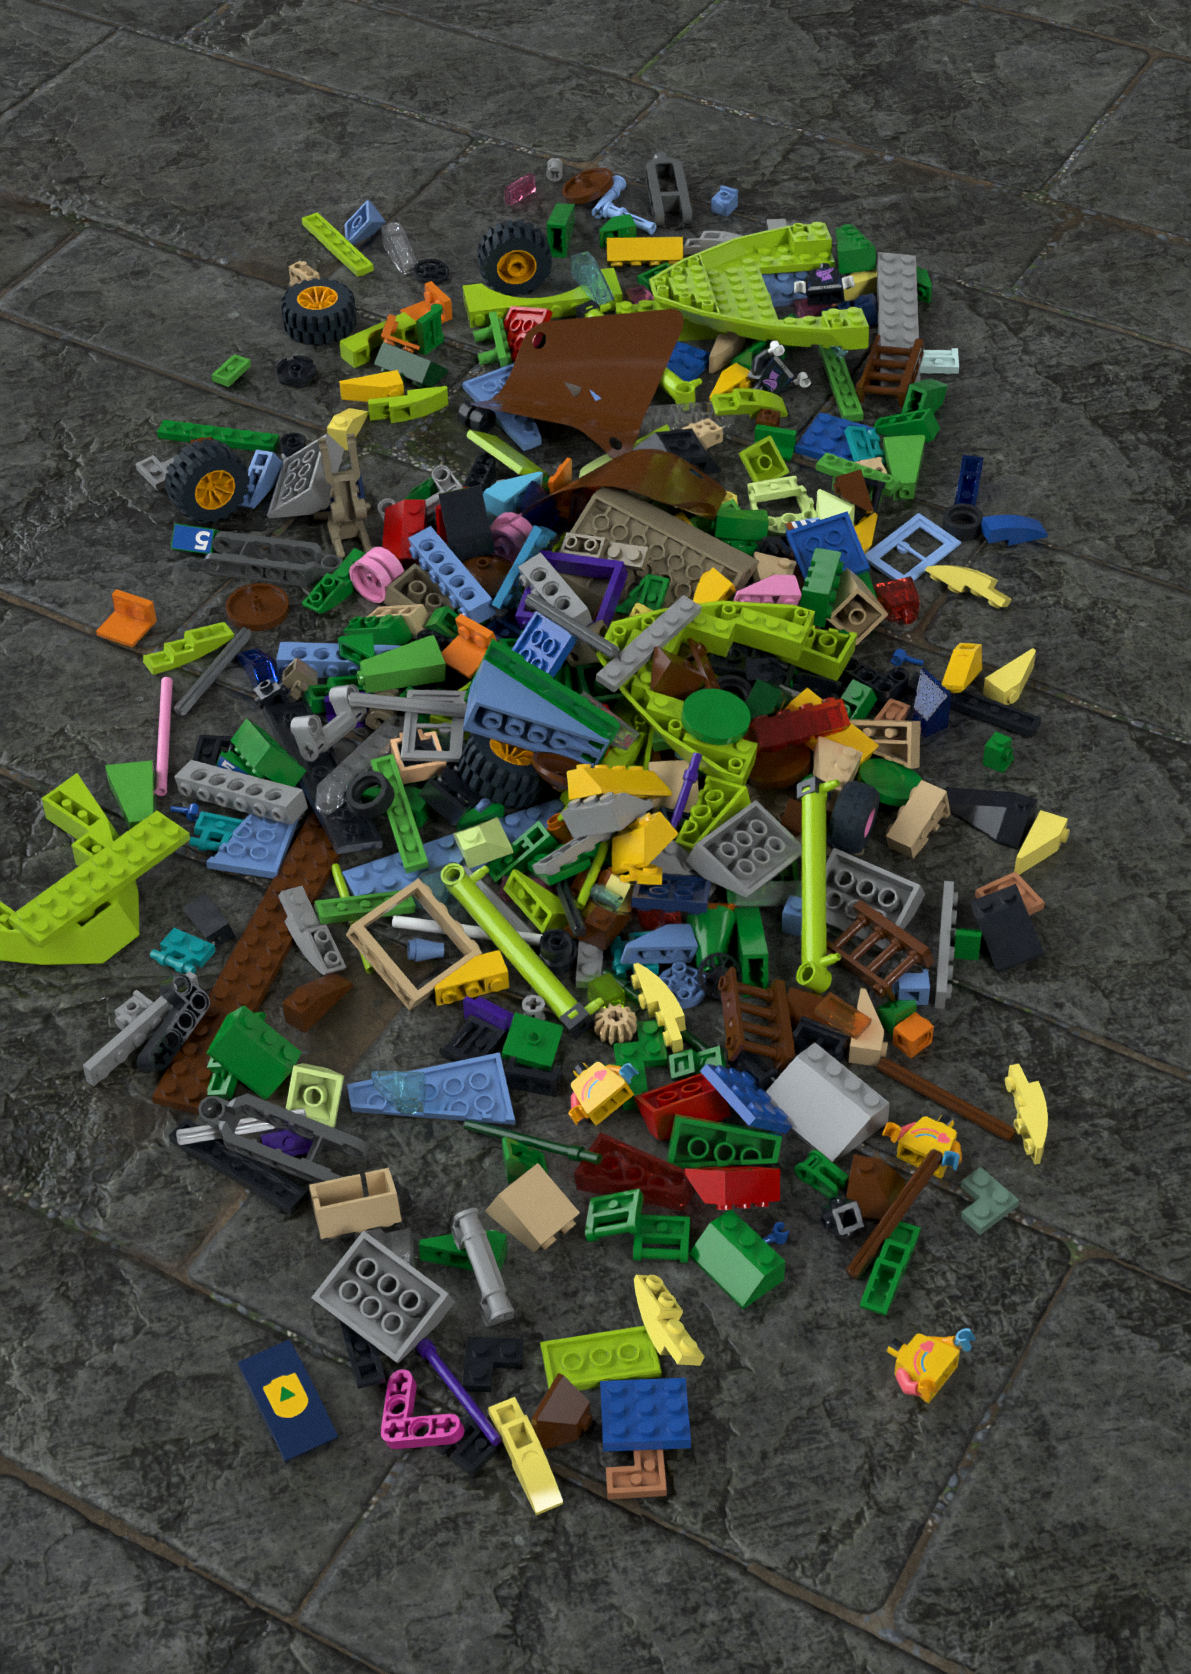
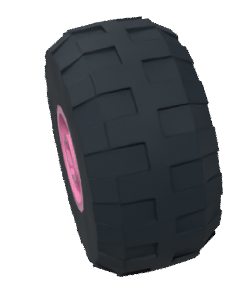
(853, 817)

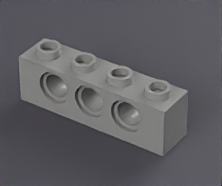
(550, 586)

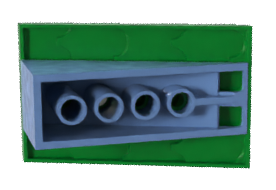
(533, 711)

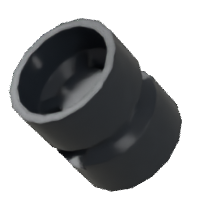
(476, 417)
(291, 443)
(556, 951)

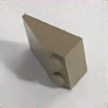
(416, 588)

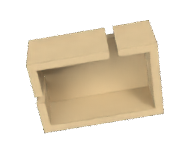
(343, 1209)

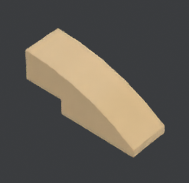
(725, 350)

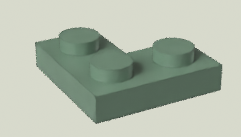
(991, 1202)

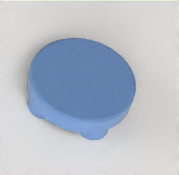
(684, 984)

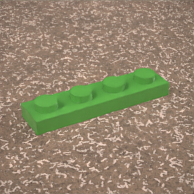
(358, 906)

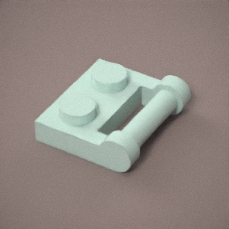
(940, 361)

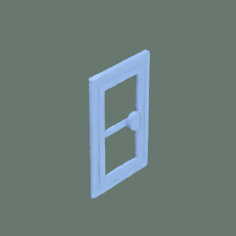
(896, 538)

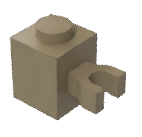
(298, 677)

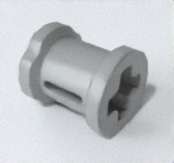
(554, 169)
(527, 1006)

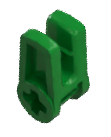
(821, 1174)

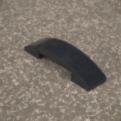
(363, 1358)

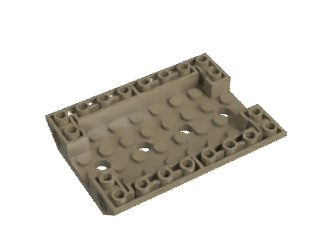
(675, 547)

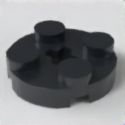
(296, 371)

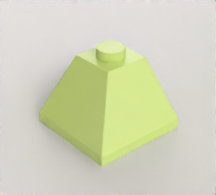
(830, 505)
(483, 843)
(316, 1091)

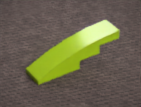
(193, 646)

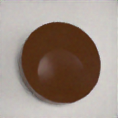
(588, 185)
(257, 607)
(781, 768)

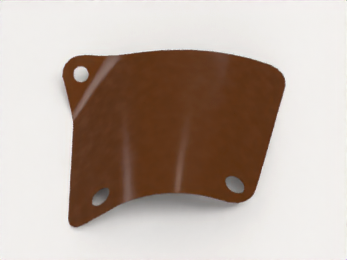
(609, 354)
(654, 475)

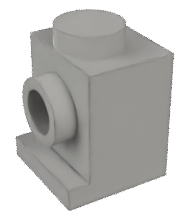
(131, 1009)

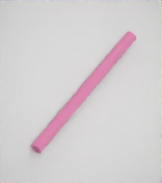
(163, 736)

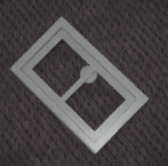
(456, 730)

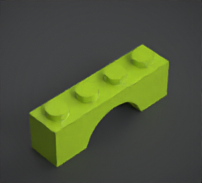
(357, 347)

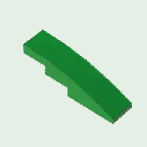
(890, 1268)

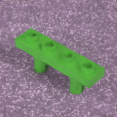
(496, 332)
(838, 466)

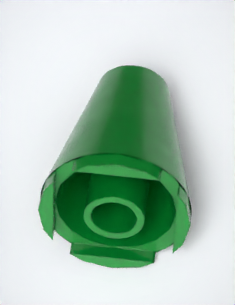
(712, 933)

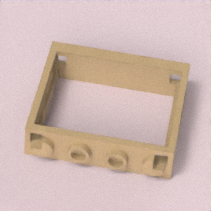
(384, 964)

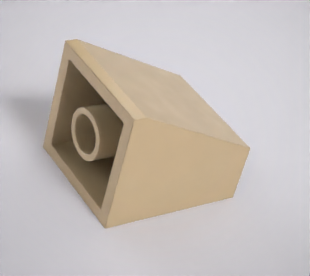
(856, 607)
(671, 774)
(534, 1209)

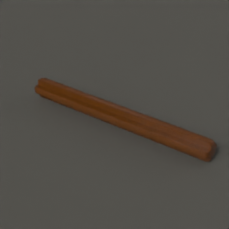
(946, 1099)
(894, 1214)

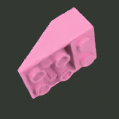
(774, 590)

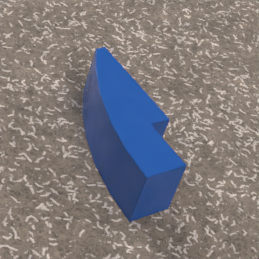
(1012, 529)

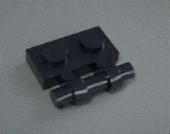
(474, 1451)

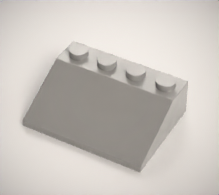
(302, 481)
(745, 851)
(855, 880)
(828, 1103)
(383, 1298)

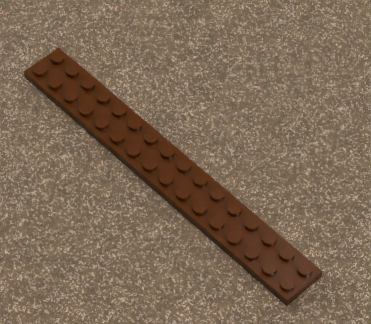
(250, 966)

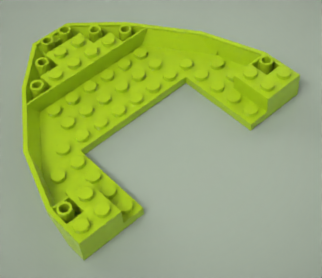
(728, 292)

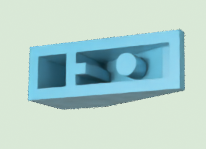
(509, 493)

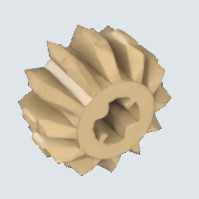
(615, 1024)

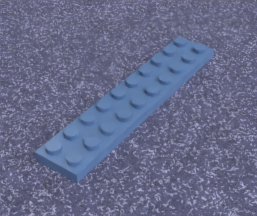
(389, 873)

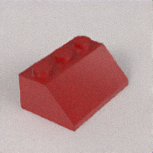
(400, 523)
(686, 1097)
(736, 1185)

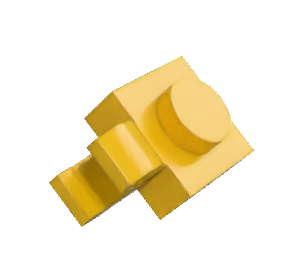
(646, 875)

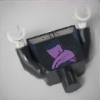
(824, 285)
(772, 373)

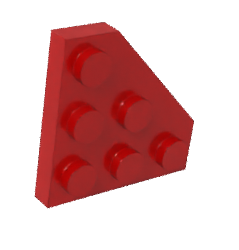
(520, 322)

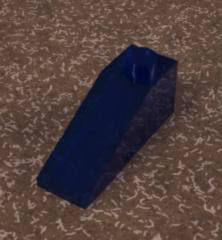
(969, 480)
(258, 666)

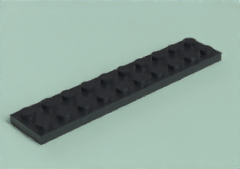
(344, 826)

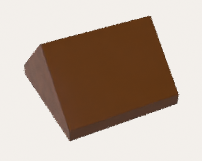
(674, 675)
(803, 1003)

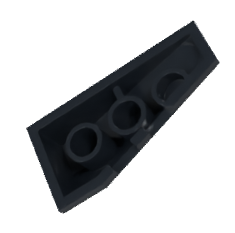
(997, 813)

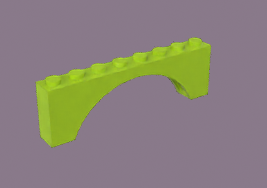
(481, 301)

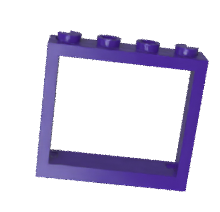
(583, 566)

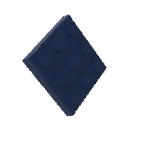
(675, 894)

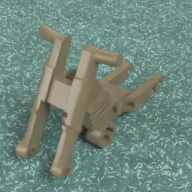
(347, 510)

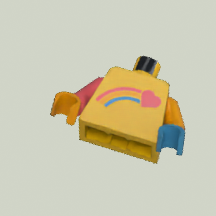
(599, 1090)
(920, 1137)
(928, 1362)

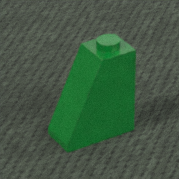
(925, 395)
(741, 524)

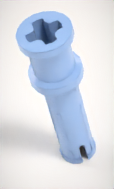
(612, 194)
(610, 211)

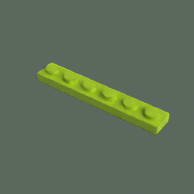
(337, 244)

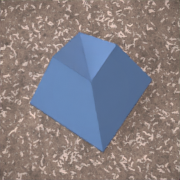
(363, 223)

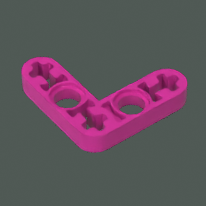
(408, 1424)

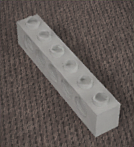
(241, 792)

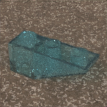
(590, 277)

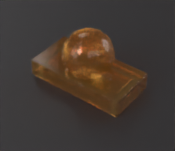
(842, 1016)

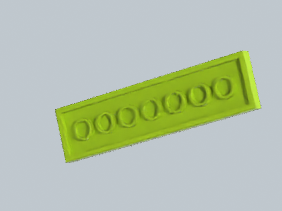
(98, 879)

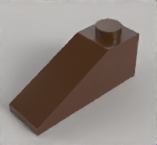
(313, 1000)

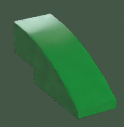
(316, 694)

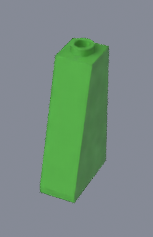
(904, 461)
(403, 667)
(133, 790)

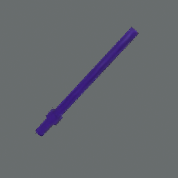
(690, 777)
(428, 1351)

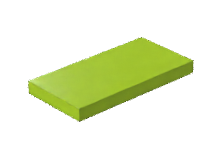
(504, 453)
(601, 1357)

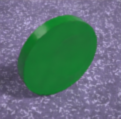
(715, 716)
(890, 780)

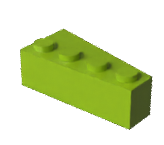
(825, 652)
(715, 806)

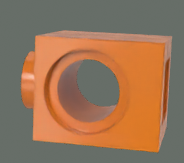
(913, 1034)

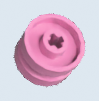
(511, 538)
(374, 573)

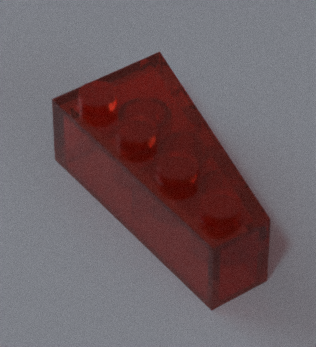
(798, 726)
(629, 1169)

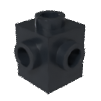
(270, 693)
(846, 1221)

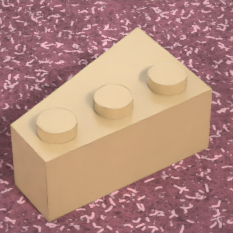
(772, 565)
(896, 739)
(835, 762)
(917, 818)

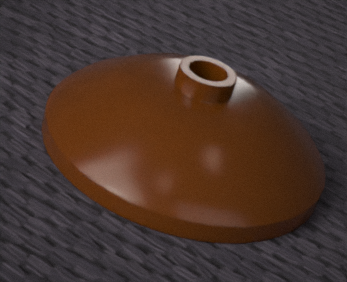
(488, 571)
(554, 768)

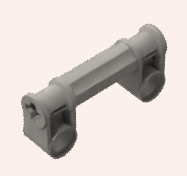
(448, 483)
(309, 729)
(470, 1234)

